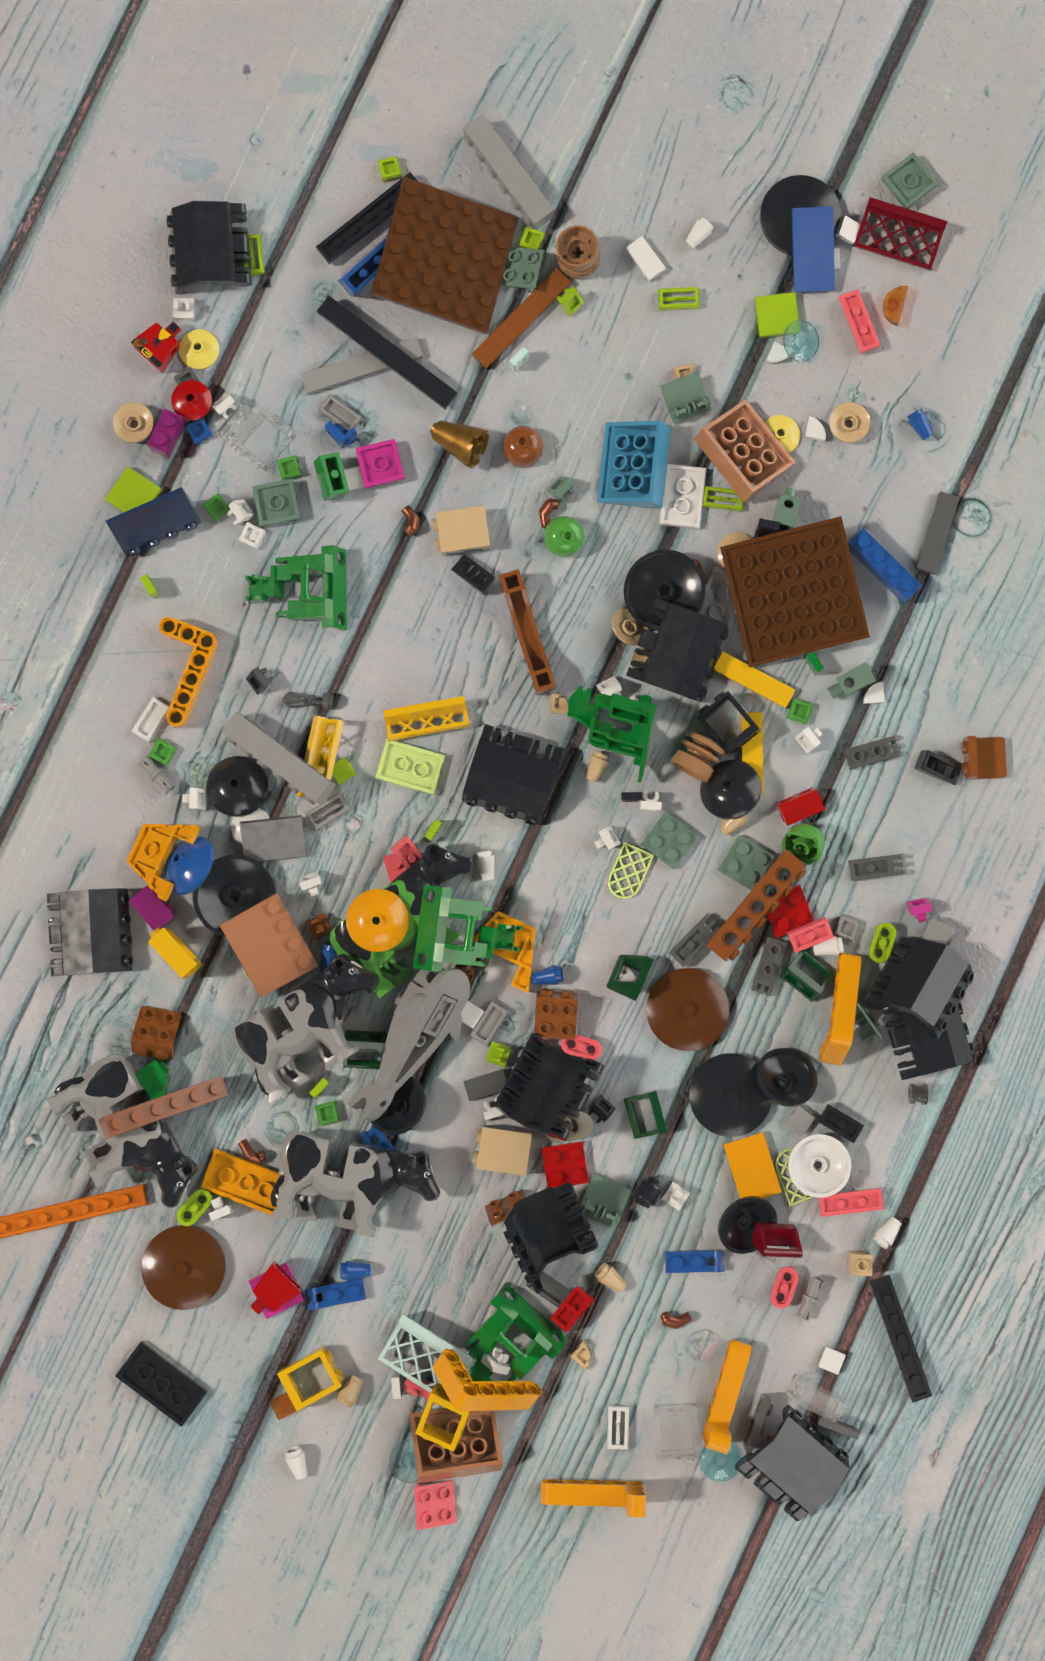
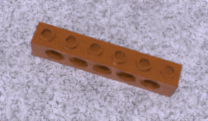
(719, 941)

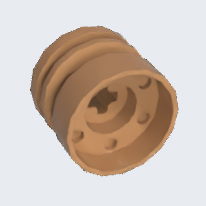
(576, 241)
(698, 754)

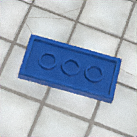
(813, 249)

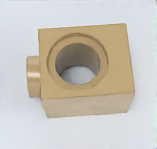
(859, 1263)

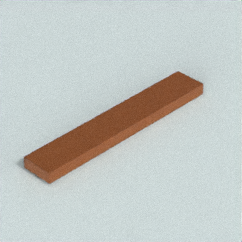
(521, 318)

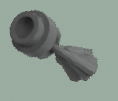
(294, 699)

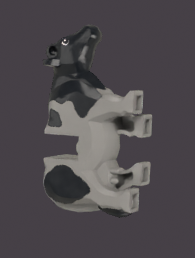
(316, 1021)
(147, 1148)
(368, 1178)

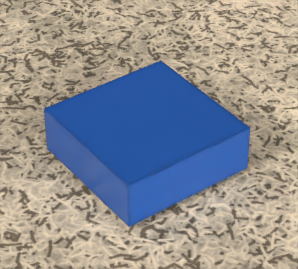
(199, 431)

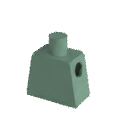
(786, 509)
(861, 677)

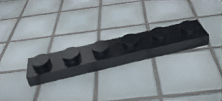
(361, 223)
(900, 1338)

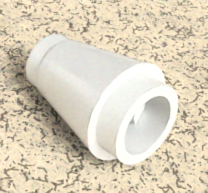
(699, 232)
(485, 861)
(830, 947)
(886, 1233)
(296, 1461)

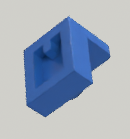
(337, 434)

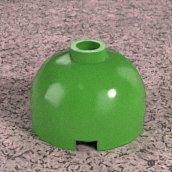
(563, 536)
(804, 843)

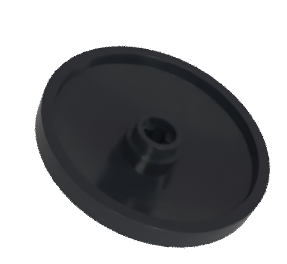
(790, 193)
(667, 577)
(230, 889)
(728, 1096)

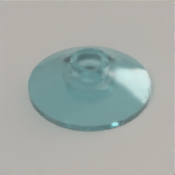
(807, 337)
(401, 1470)
(719, 1473)

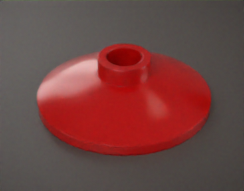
(193, 409)

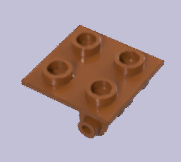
(499, 1209)

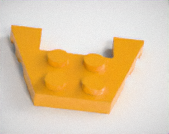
(153, 849)
(524, 940)

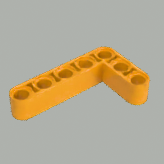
(191, 668)
(843, 1010)
(481, 1395)
(716, 1429)
(596, 1493)

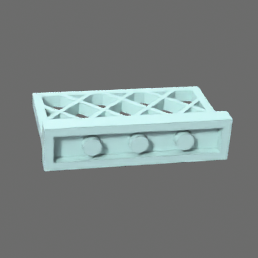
(431, 1340)

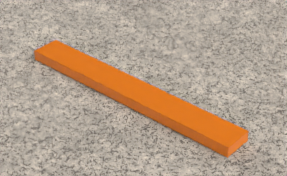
(73, 1210)

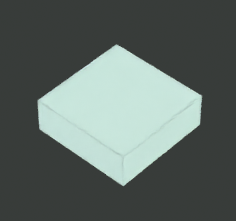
(519, 359)

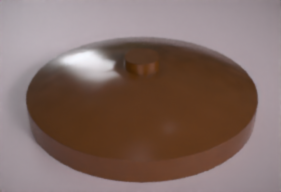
(687, 1009)
(183, 1267)

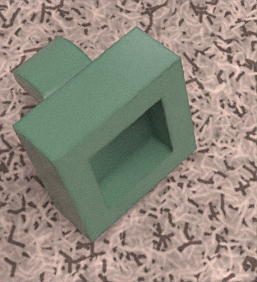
(560, 487)

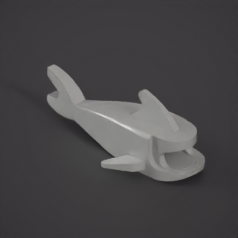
(420, 1023)

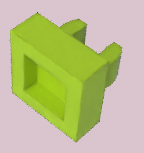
(570, 300)
(498, 1054)

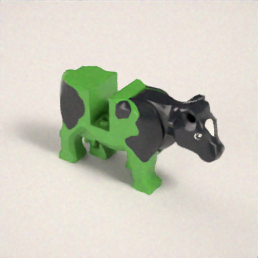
(431, 869)

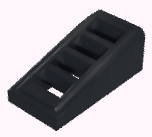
(486, 584)
(926, 755)

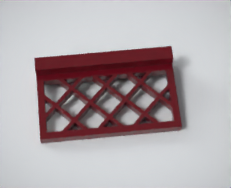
(905, 216)

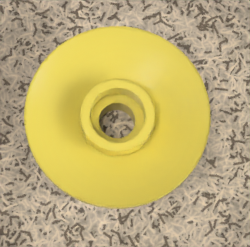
(200, 358)
(789, 427)

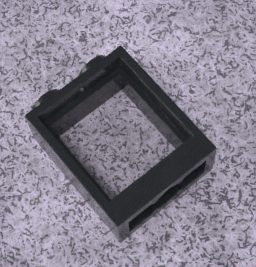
(720, 700)

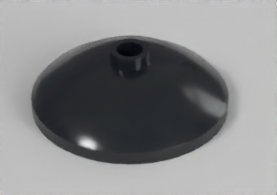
(245, 797)
(737, 798)
(790, 1068)
(395, 1122)
(738, 1232)

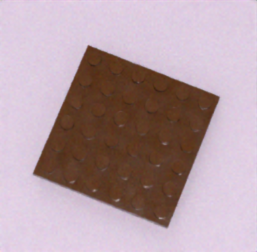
(444, 256)
(795, 591)

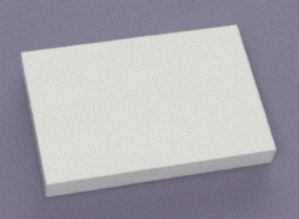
(683, 496)

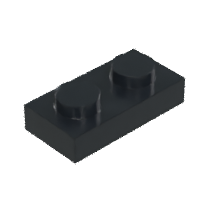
(840, 1123)

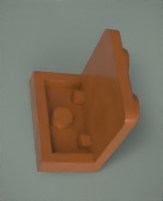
(984, 757)
(556, 1014)
(155, 1033)

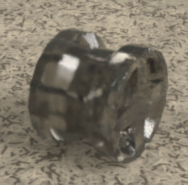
(918, 1094)

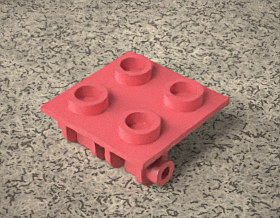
(434, 1504)

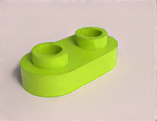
(883, 943)
(195, 1207)

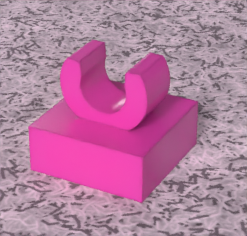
(919, 908)

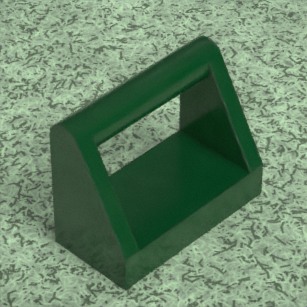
(801, 981)
(629, 989)
(365, 1040)
(657, 1113)

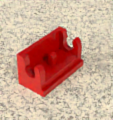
(800, 806)
(572, 1309)

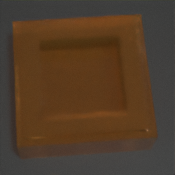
(282, 1406)

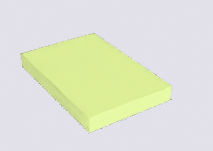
(410, 767)

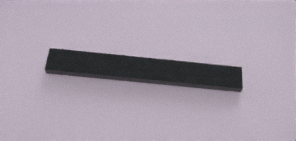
(387, 352)

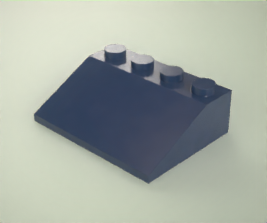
(154, 522)

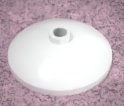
(834, 1167)

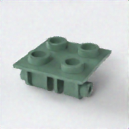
(523, 268)
(685, 397)
(872, 1027)
(604, 1201)

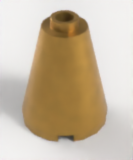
(461, 441)

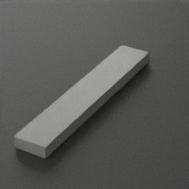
(353, 368)

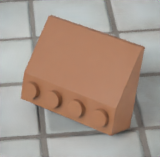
(744, 450)
(268, 945)
(475, 1453)

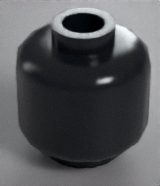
(647, 1192)

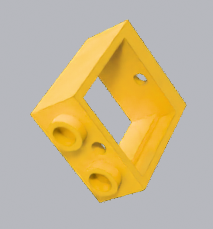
(174, 952)
(293, 1390)
(434, 1433)

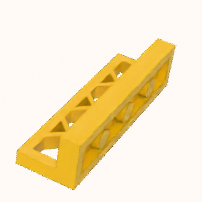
(424, 712)
(318, 746)

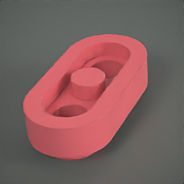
(581, 1046)
(783, 1286)

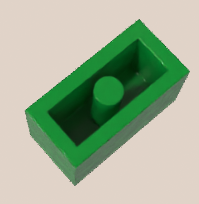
(331, 476)

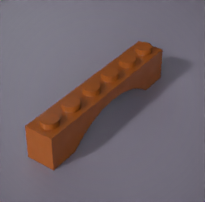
(527, 632)
(163, 1107)

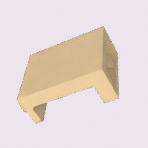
(461, 530)
(502, 1150)

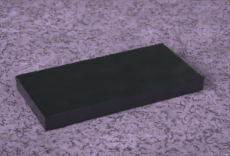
(161, 1383)

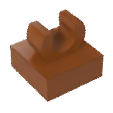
(318, 926)

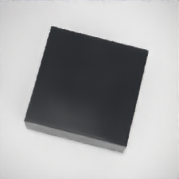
(631, 796)

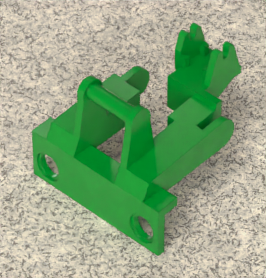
(308, 606)
(603, 734)
(433, 932)
(495, 1327)

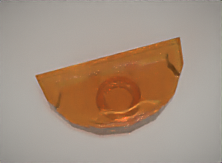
(894, 303)

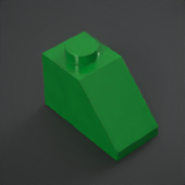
(155, 1078)

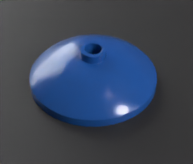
(189, 865)

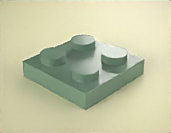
(909, 181)
(276, 503)
(669, 840)
(745, 863)

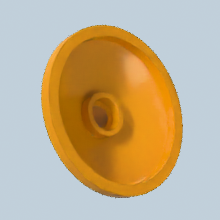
(392, 915)

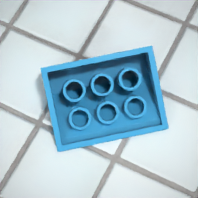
(634, 463)

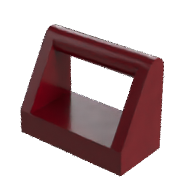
(777, 1235)

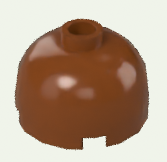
(522, 446)

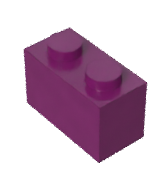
(166, 433)
(153, 909)

